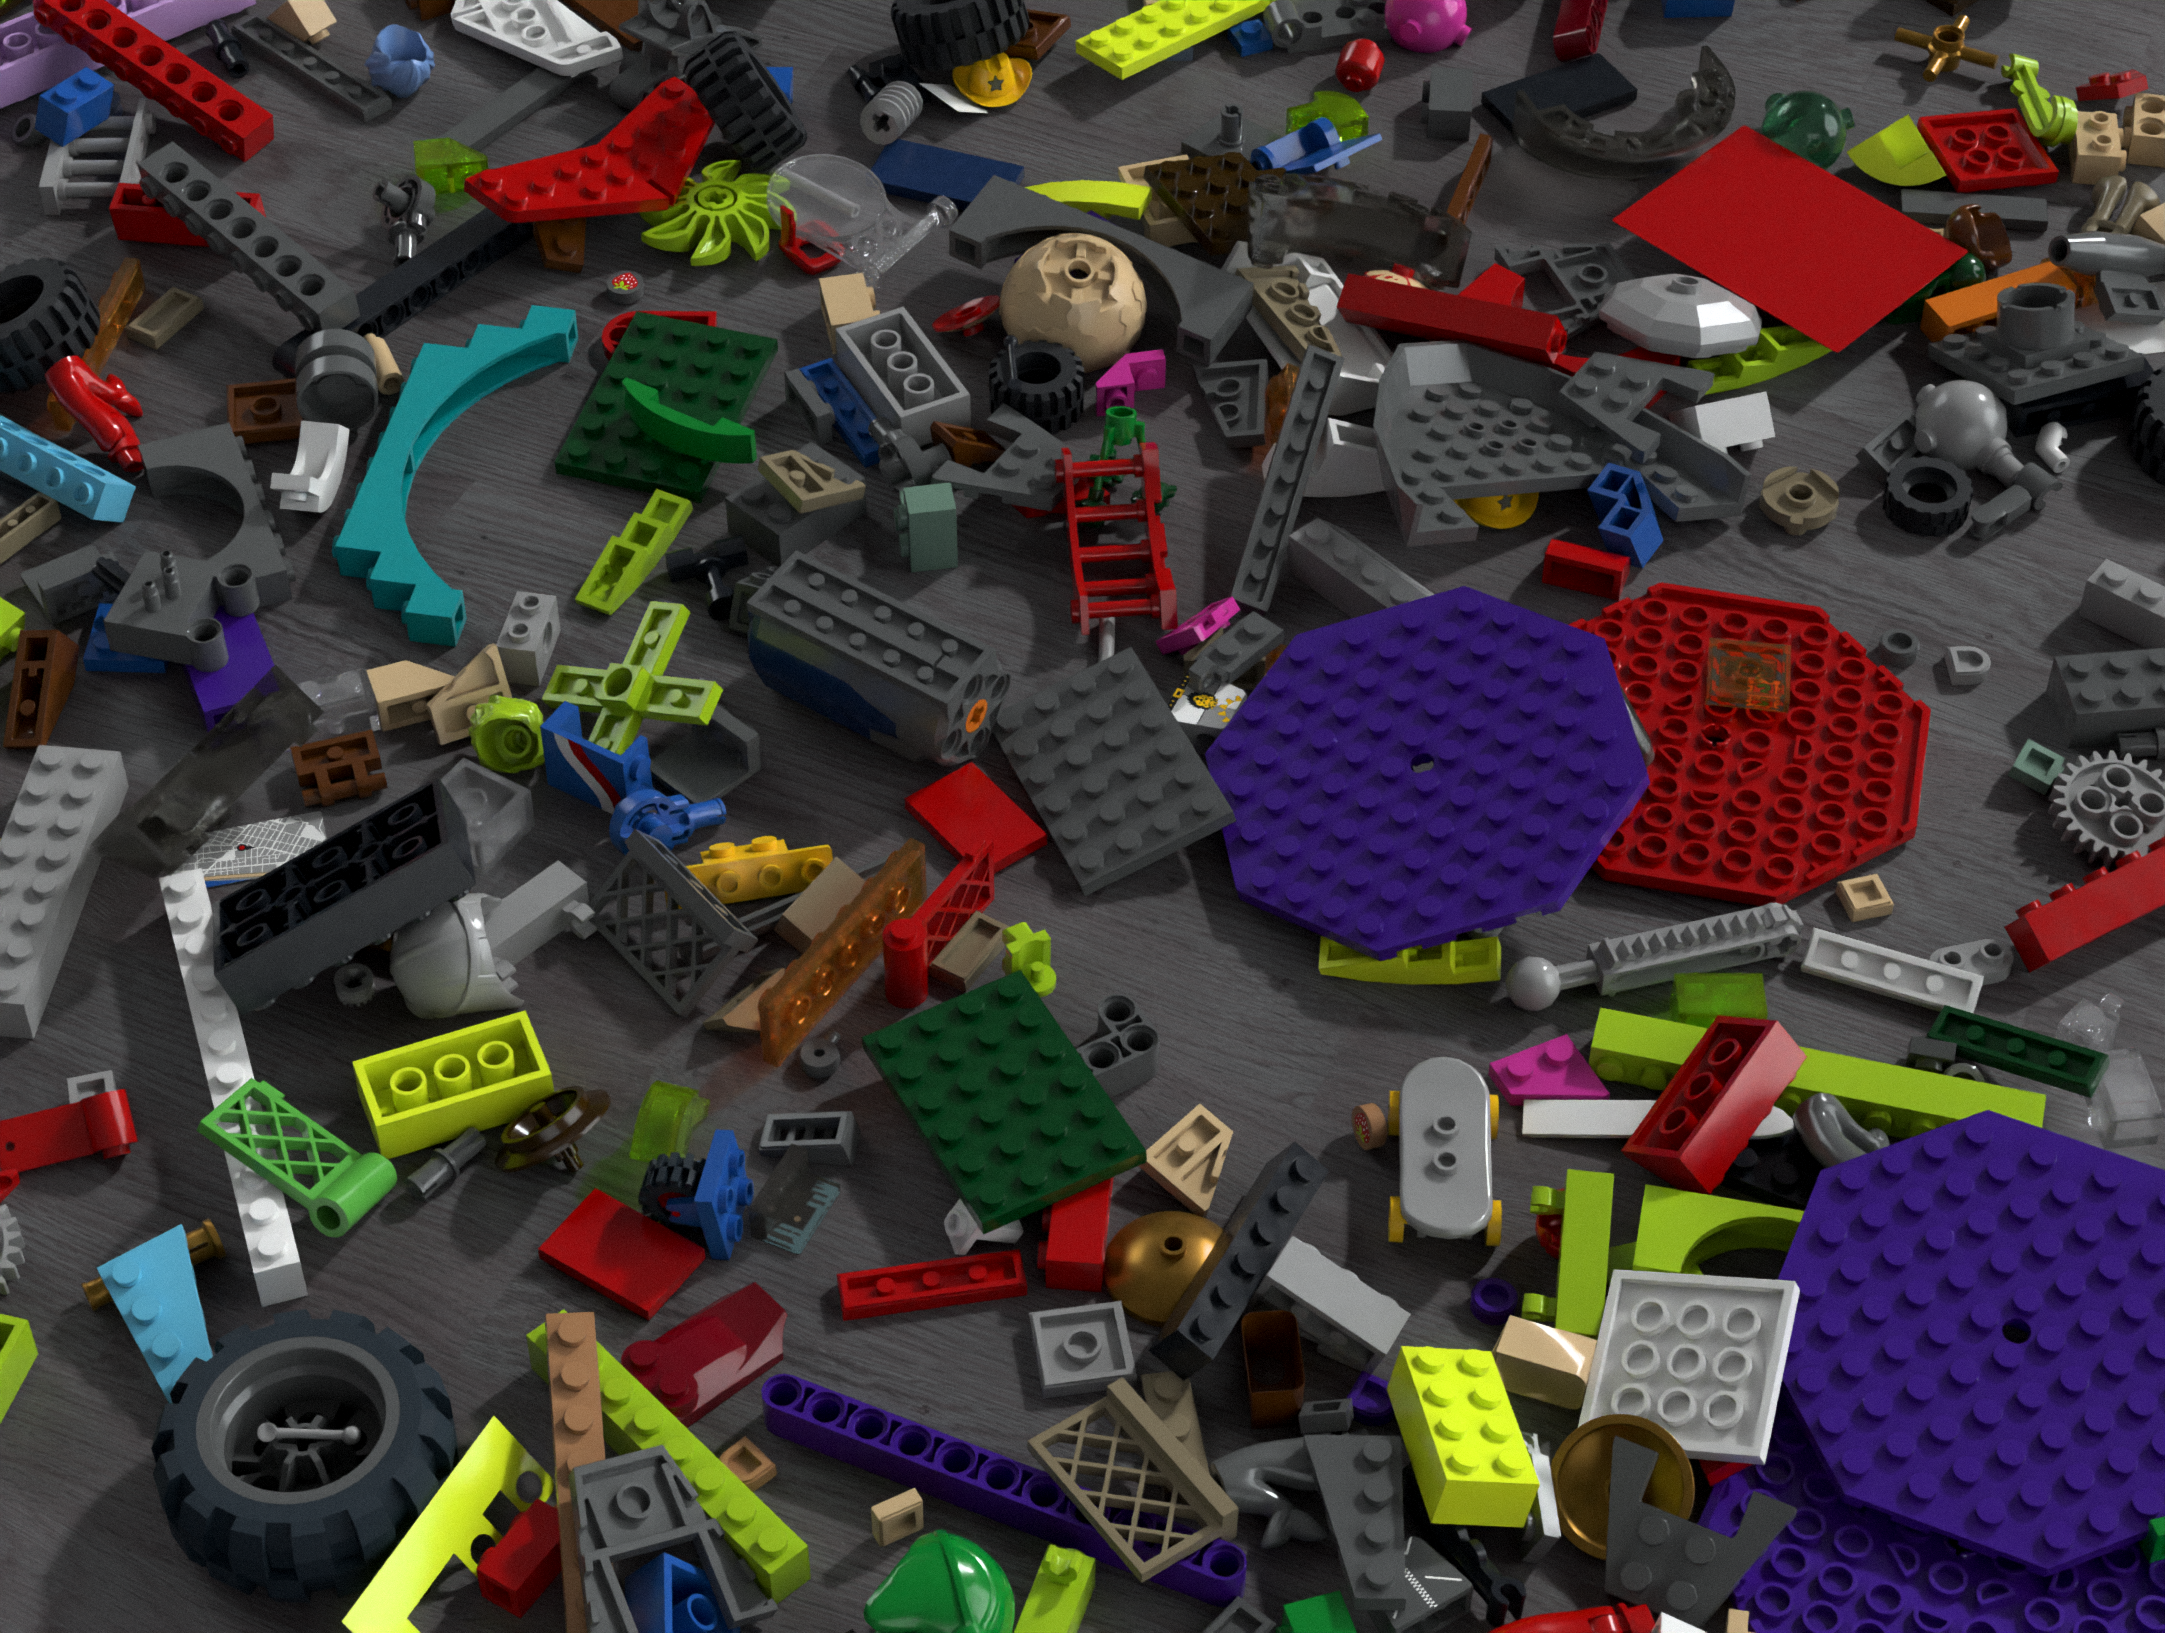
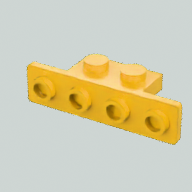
(758, 869)

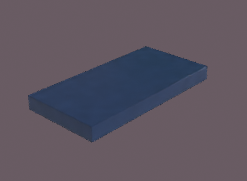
(929, 172)

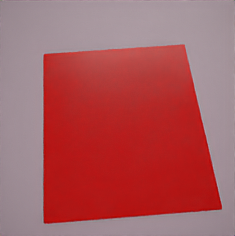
(1790, 238)

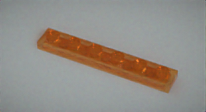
(115, 311)

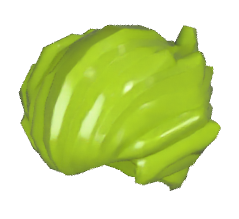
(507, 734)

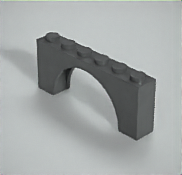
(213, 466)

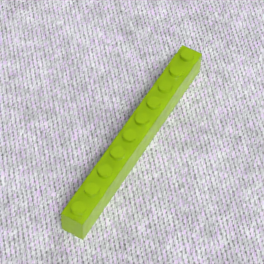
(1874, 1093)

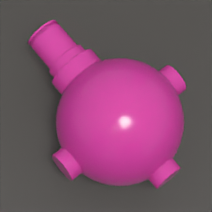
(1427, 24)

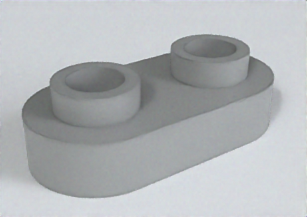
(1981, 957)

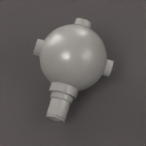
(1965, 427)

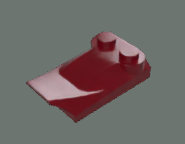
(710, 1353)

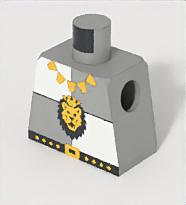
(1207, 713)

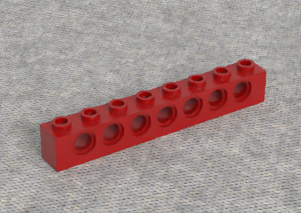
(160, 73)

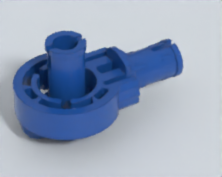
(671, 823)

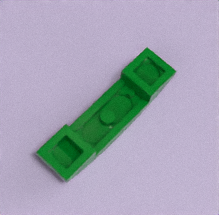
(719, 443)

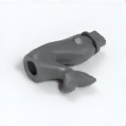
(1832, 1132)
(1277, 1462)

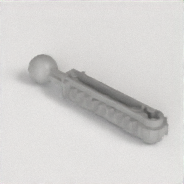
(1659, 953)

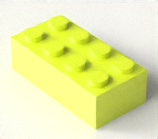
(452, 1084)
(1462, 1437)

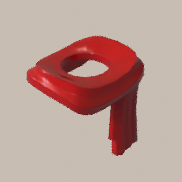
(790, 246)

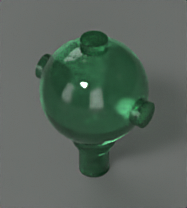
(1807, 125)

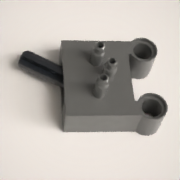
(171, 604)

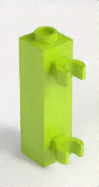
(1582, 1252)
(1059, 1592)

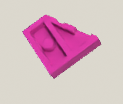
(1198, 627)
(1547, 1073)

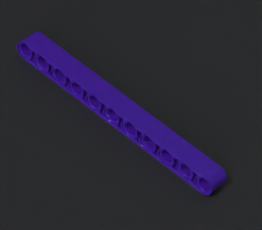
(975, 1486)

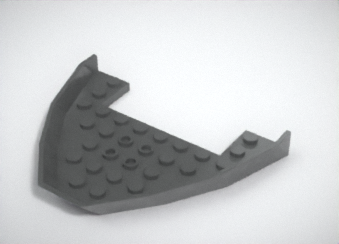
(1490, 424)

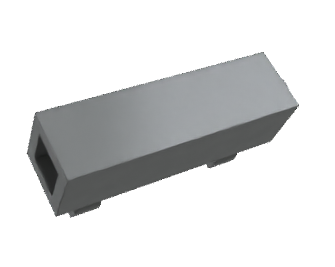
(536, 915)

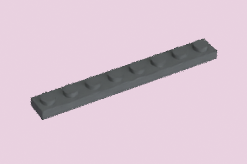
(1286, 480)

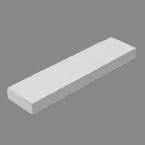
(1890, 972)

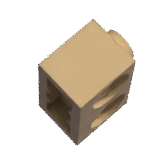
(2145, 130)

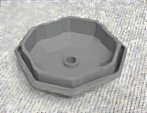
(1681, 316)

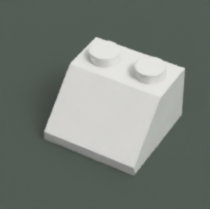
(1729, 422)

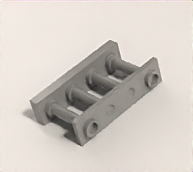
(61, 164)

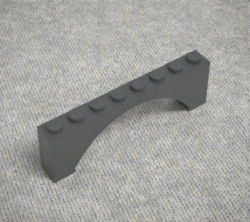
(1200, 297)

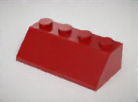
(1715, 1102)

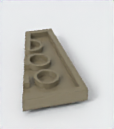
(1287, 310)

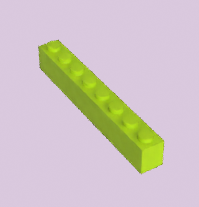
(639, 1421)

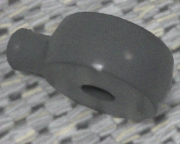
(821, 1056)

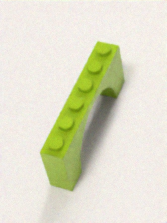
(1691, 1227)

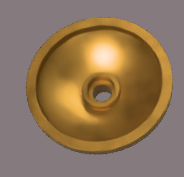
(1145, 1271)
(1584, 1477)

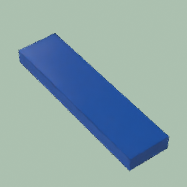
(849, 408)

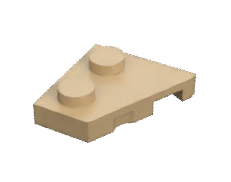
(474, 684)
(1190, 1159)

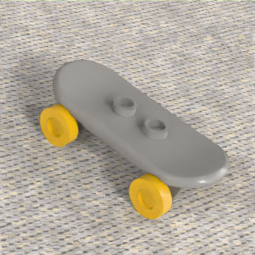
(1444, 1153)

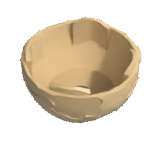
(1090, 315)

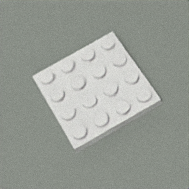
(1694, 1358)

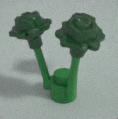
(1119, 429)

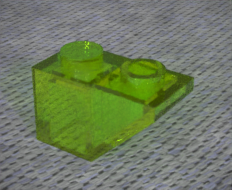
(447, 163)

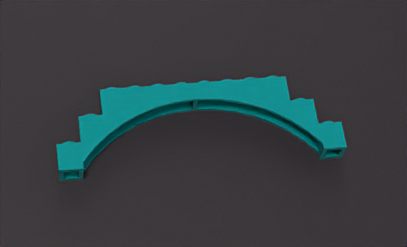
(439, 389)

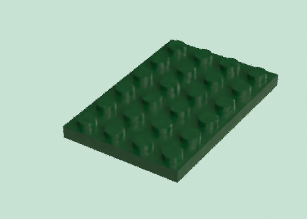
(696, 372)
(1003, 1101)

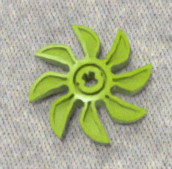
(715, 216)

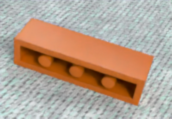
(1977, 304)

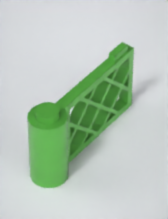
(341, 1190)

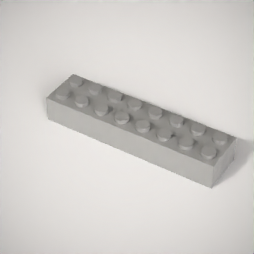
(50, 871)

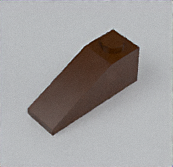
(39, 686)

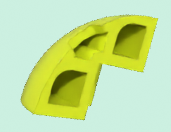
(1897, 156)

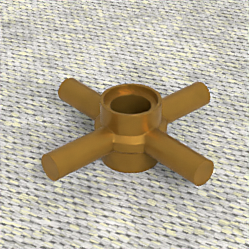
(1946, 48)

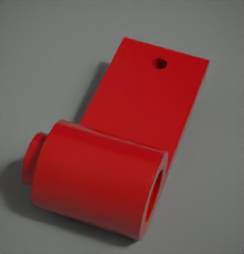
(68, 1132)

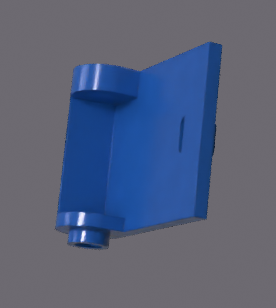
(1310, 149)

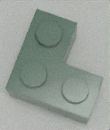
(928, 527)

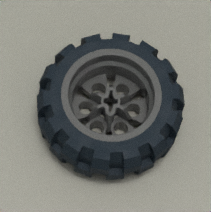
(302, 1376)

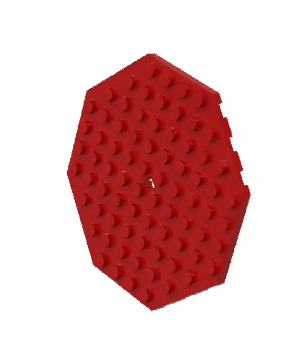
(1784, 792)

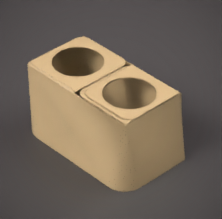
(1544, 1362)

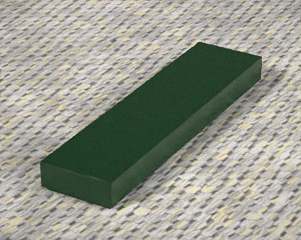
(2021, 1051)

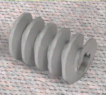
(891, 112)

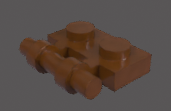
(336, 759)

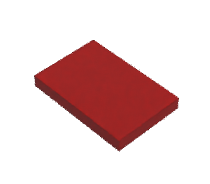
(972, 806)
(622, 1254)

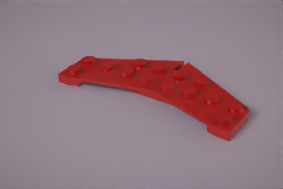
(629, 171)

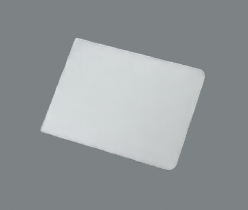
(953, 98)

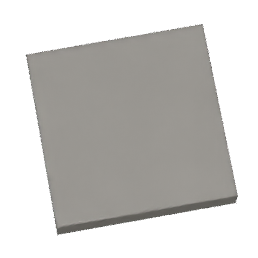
(1081, 1348)

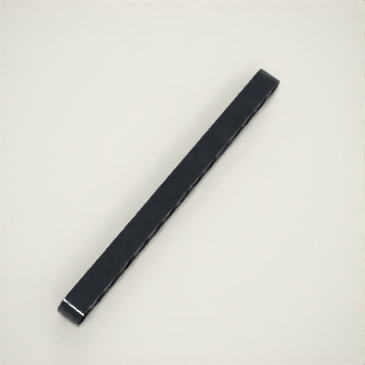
(428, 275)

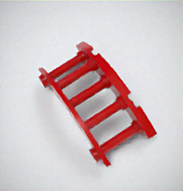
(1152, 550)

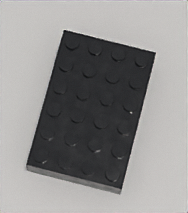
(341, 897)

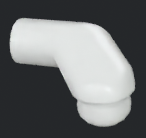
(2047, 446)

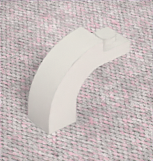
(316, 469)

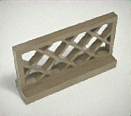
(1170, 1466)

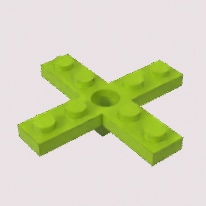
(637, 687)

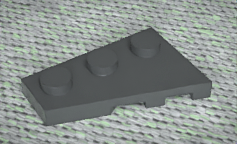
(1236, 399)

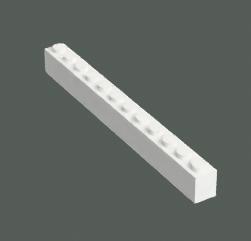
(227, 1068)

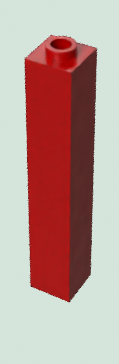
(1451, 317)

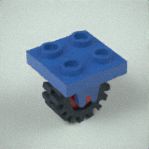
(701, 1193)

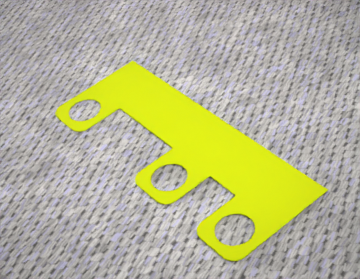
(446, 1529)

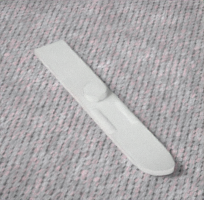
(1613, 1119)

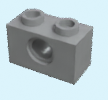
(529, 637)

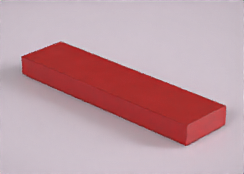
(931, 1284)

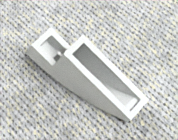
(1343, 462)

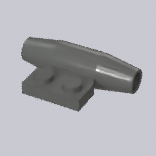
(2120, 272)

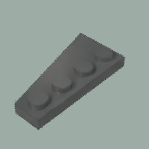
(1364, 1512)

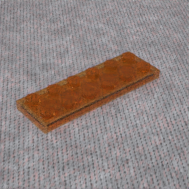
(840, 953)

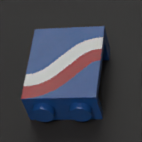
(589, 769)

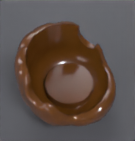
(1980, 234)

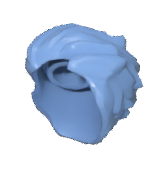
(399, 61)

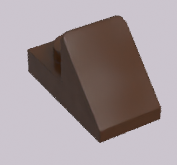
(966, 444)

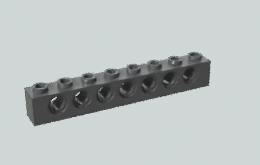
(247, 240)

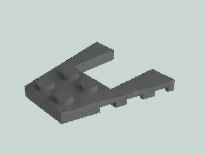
(640, 1507)

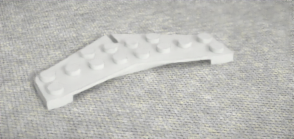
(538, 32)

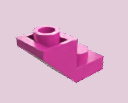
(1130, 374)

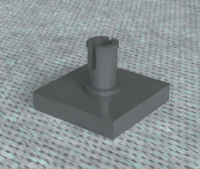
(1227, 133)

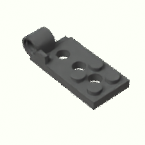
(1319, 23)

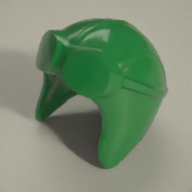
(943, 1588)

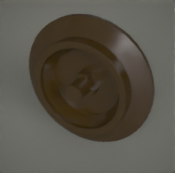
(551, 1129)

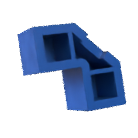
(1626, 514)

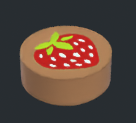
(1369, 1126)

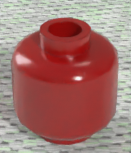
(1360, 65)

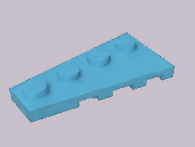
(160, 1304)

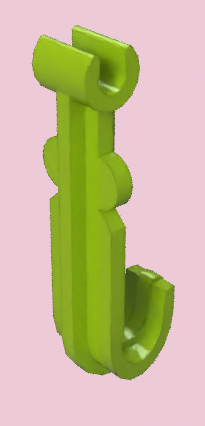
(2047, 121)

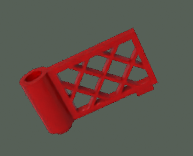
(917, 941)

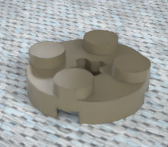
(1795, 514)

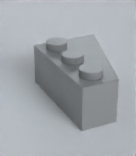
(1330, 1306)

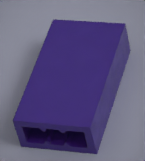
(247, 664)

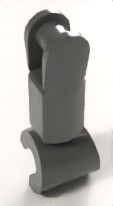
(2027, 491)

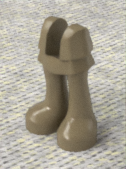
(2109, 195)

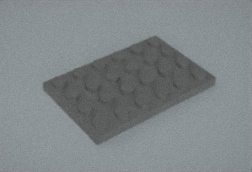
(1110, 771)

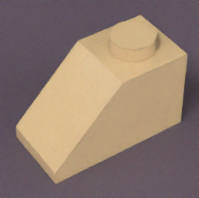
(304, 19)
(404, 691)

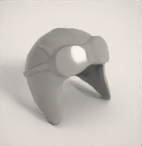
(447, 961)

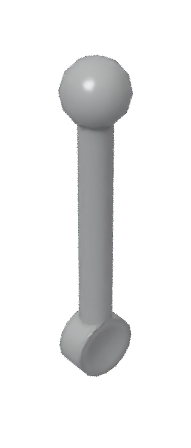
(268, 1432)

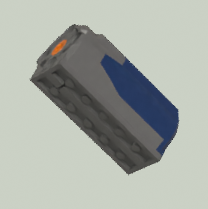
(875, 663)

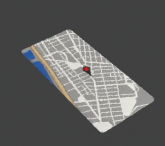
(254, 848)

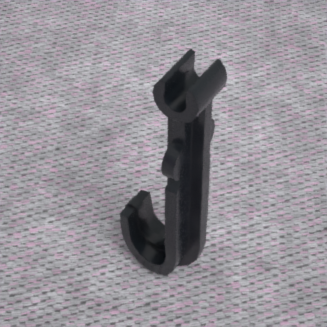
(1468, 1556)

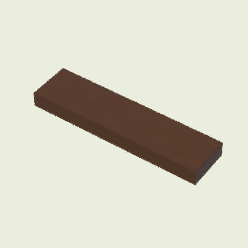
(1472, 179)

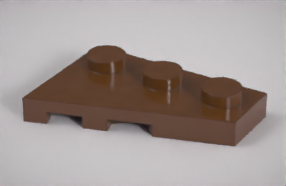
(561, 243)

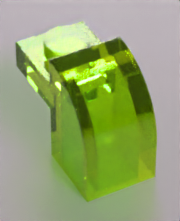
(1339, 108)
(666, 1121)

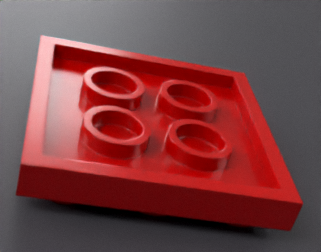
(1987, 150)

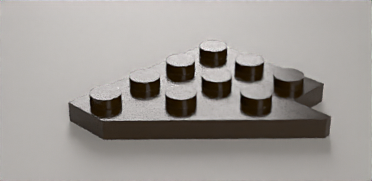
(1208, 196)

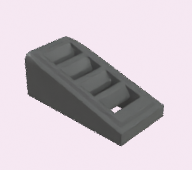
(839, 1133)

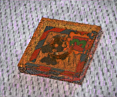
(1748, 675)

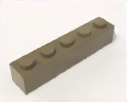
(27, 523)

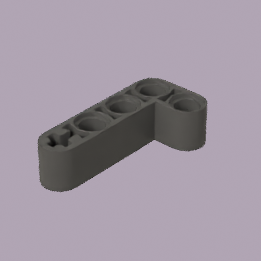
(1125, 1046)

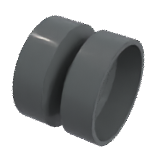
(336, 379)

